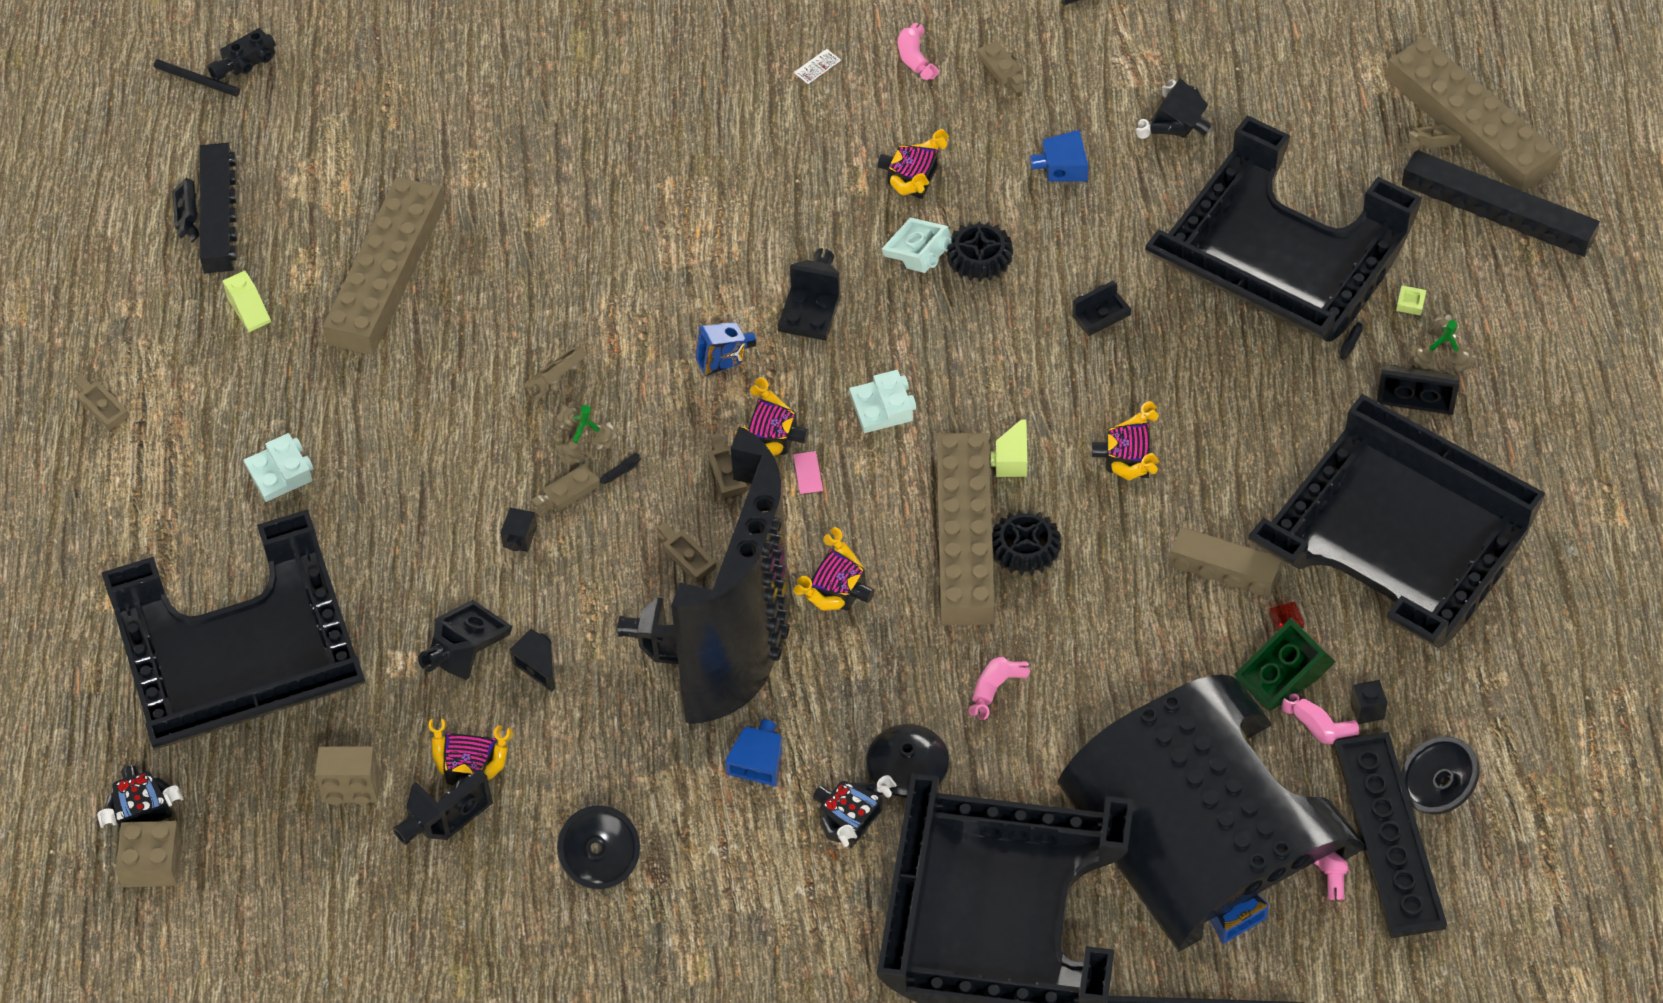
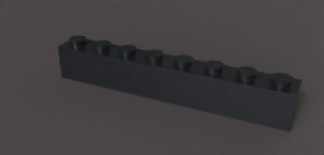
(1500, 203)

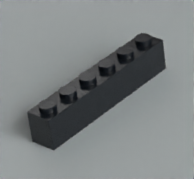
(217, 209)

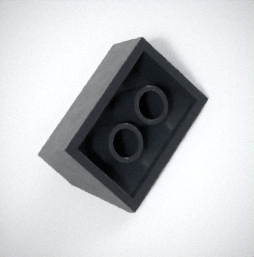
(1418, 389)

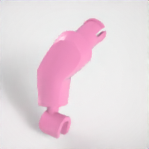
(910, 52)
(991, 678)
(1318, 720)
(1335, 868)

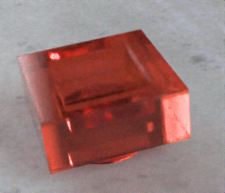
(1282, 613)

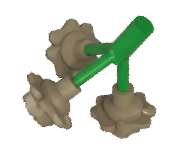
(1442, 331)
(576, 417)

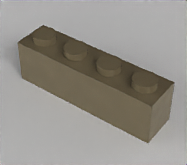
(1225, 562)

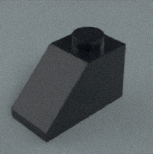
(535, 657)

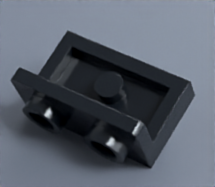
(1100, 308)

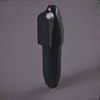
(1349, 344)
(625, 466)

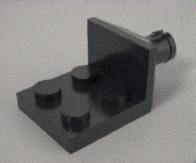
(812, 297)
(652, 632)
(460, 636)
(448, 815)

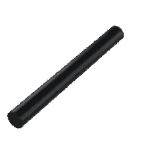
(197, 78)

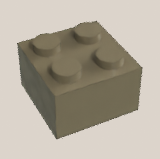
(348, 775)
(149, 854)

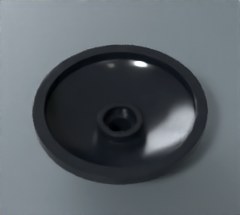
(888, 757)
(1434, 765)
(616, 841)

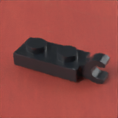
(185, 209)

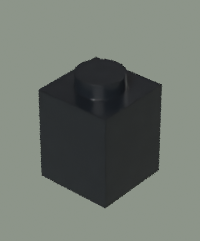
(518, 529)
(1368, 702)

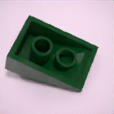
(1284, 665)

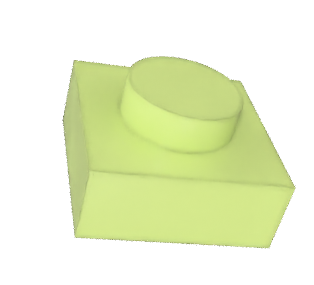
(1411, 300)

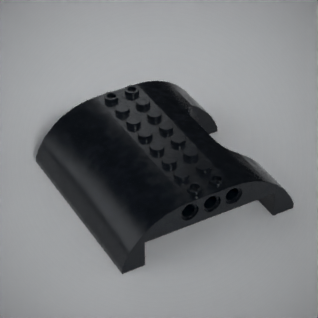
(1276, 256)
(1406, 520)
(736, 629)
(242, 657)
(1205, 807)
(987, 895)

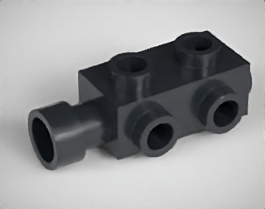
(243, 54)

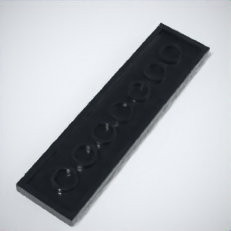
(1390, 835)

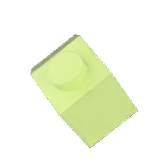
(246, 301)
(1011, 452)

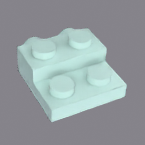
(918, 244)
(883, 402)
(279, 467)

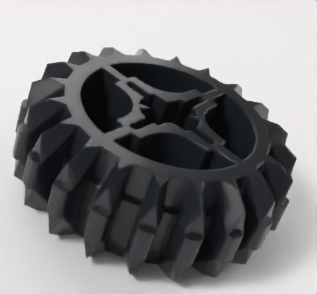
(994, 246)
(1026, 552)

